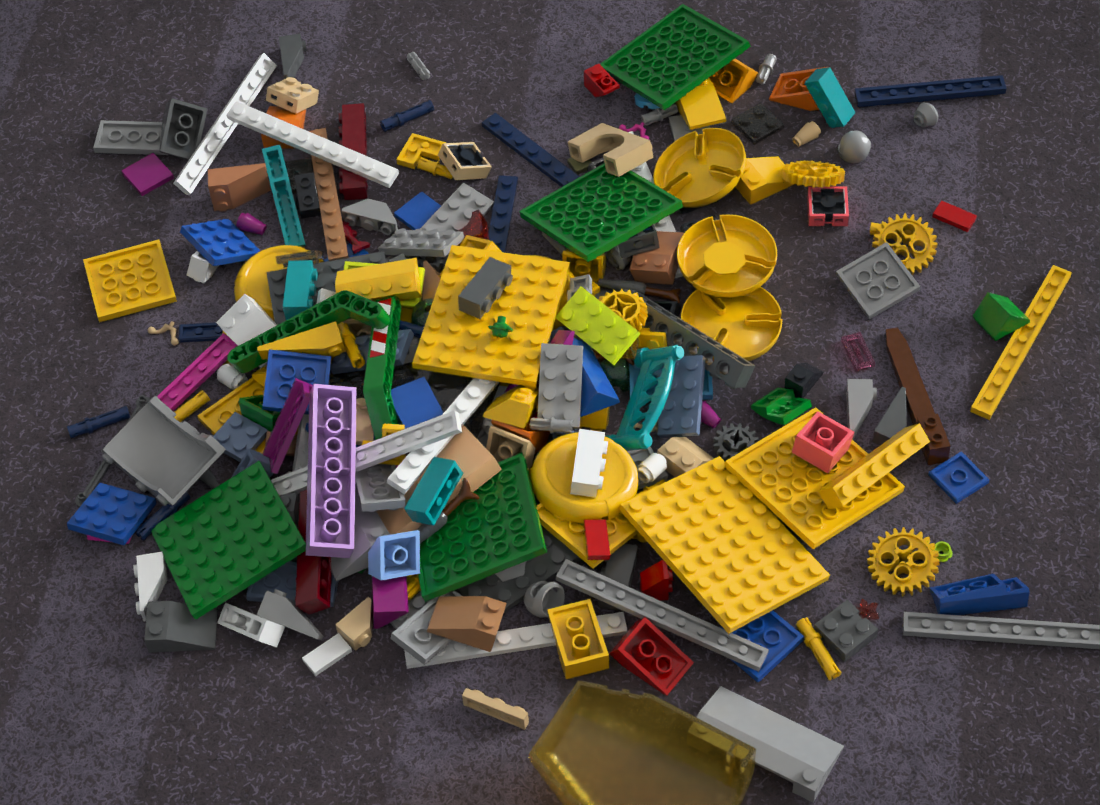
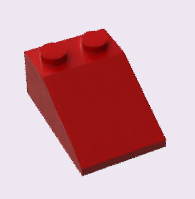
(651, 656)

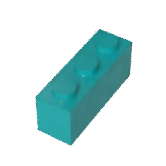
(829, 97)
(299, 287)
(433, 491)

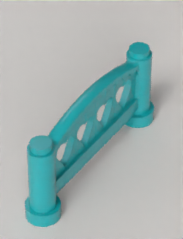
(648, 361)

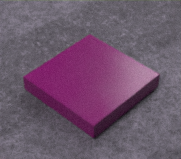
(147, 174)

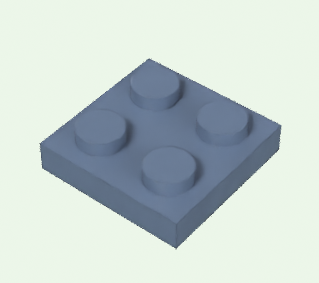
(239, 435)

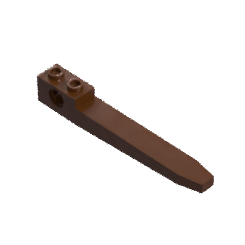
(917, 399)

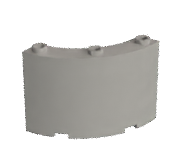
(162, 452)

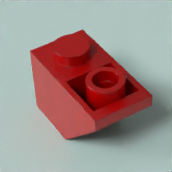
(599, 81)
(657, 581)

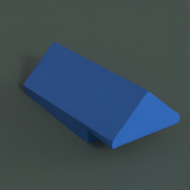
(595, 389)
(980, 595)

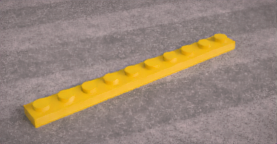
(1020, 343)

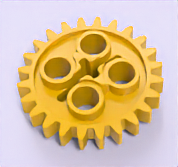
(813, 174)
(920, 237)
(917, 573)

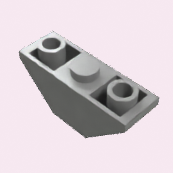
(371, 216)

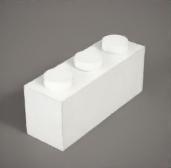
(589, 463)

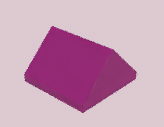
(389, 600)

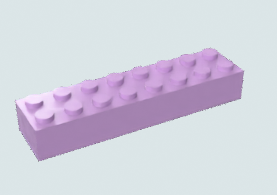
(331, 471)

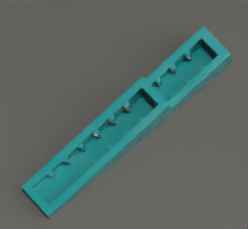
(283, 196)

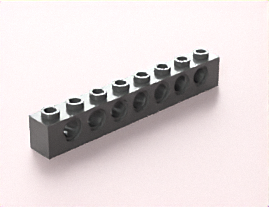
(661, 319)

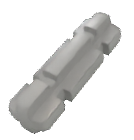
(418, 65)

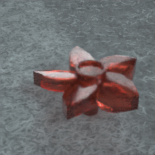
(868, 611)

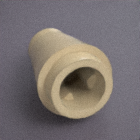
(806, 134)

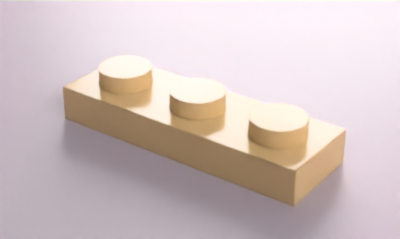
(496, 708)

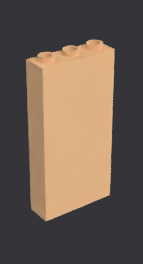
(474, 461)

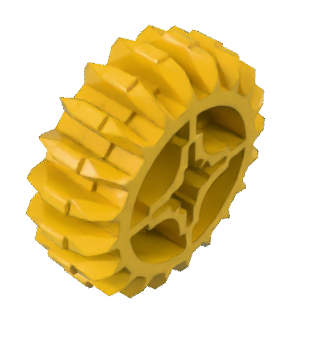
(627, 306)

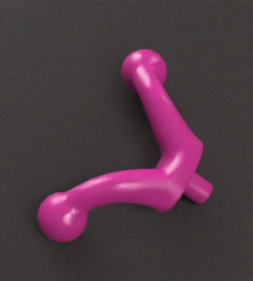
(636, 127)

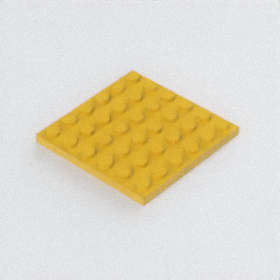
(792, 484)

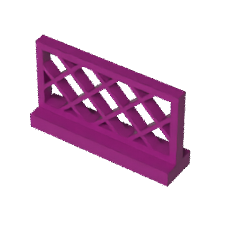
(287, 423)

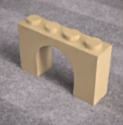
(624, 148)

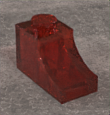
(476, 226)

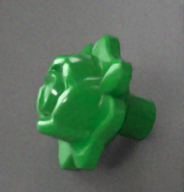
(500, 328)

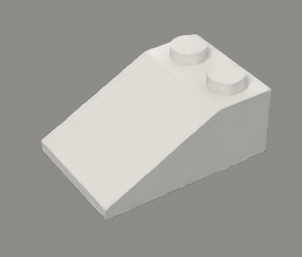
(245, 321)

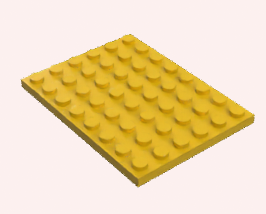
(465, 344)
(724, 544)

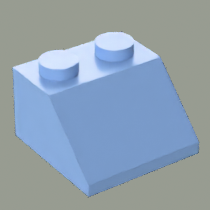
(395, 555)

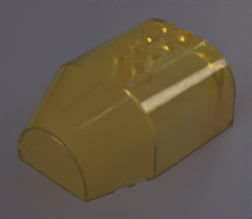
(638, 752)

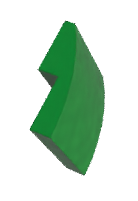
(781, 406)

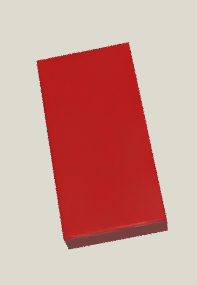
(954, 216)
(596, 540)

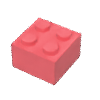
(822, 442)

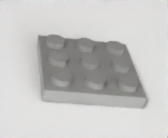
(878, 280)

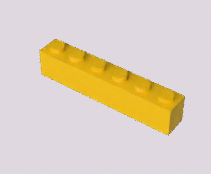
(873, 466)

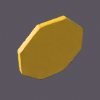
(724, 258)

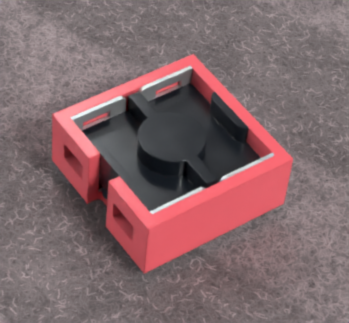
(828, 206)

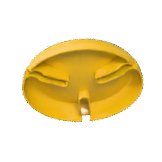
(701, 166)
(746, 233)
(253, 275)
(741, 323)
(553, 479)

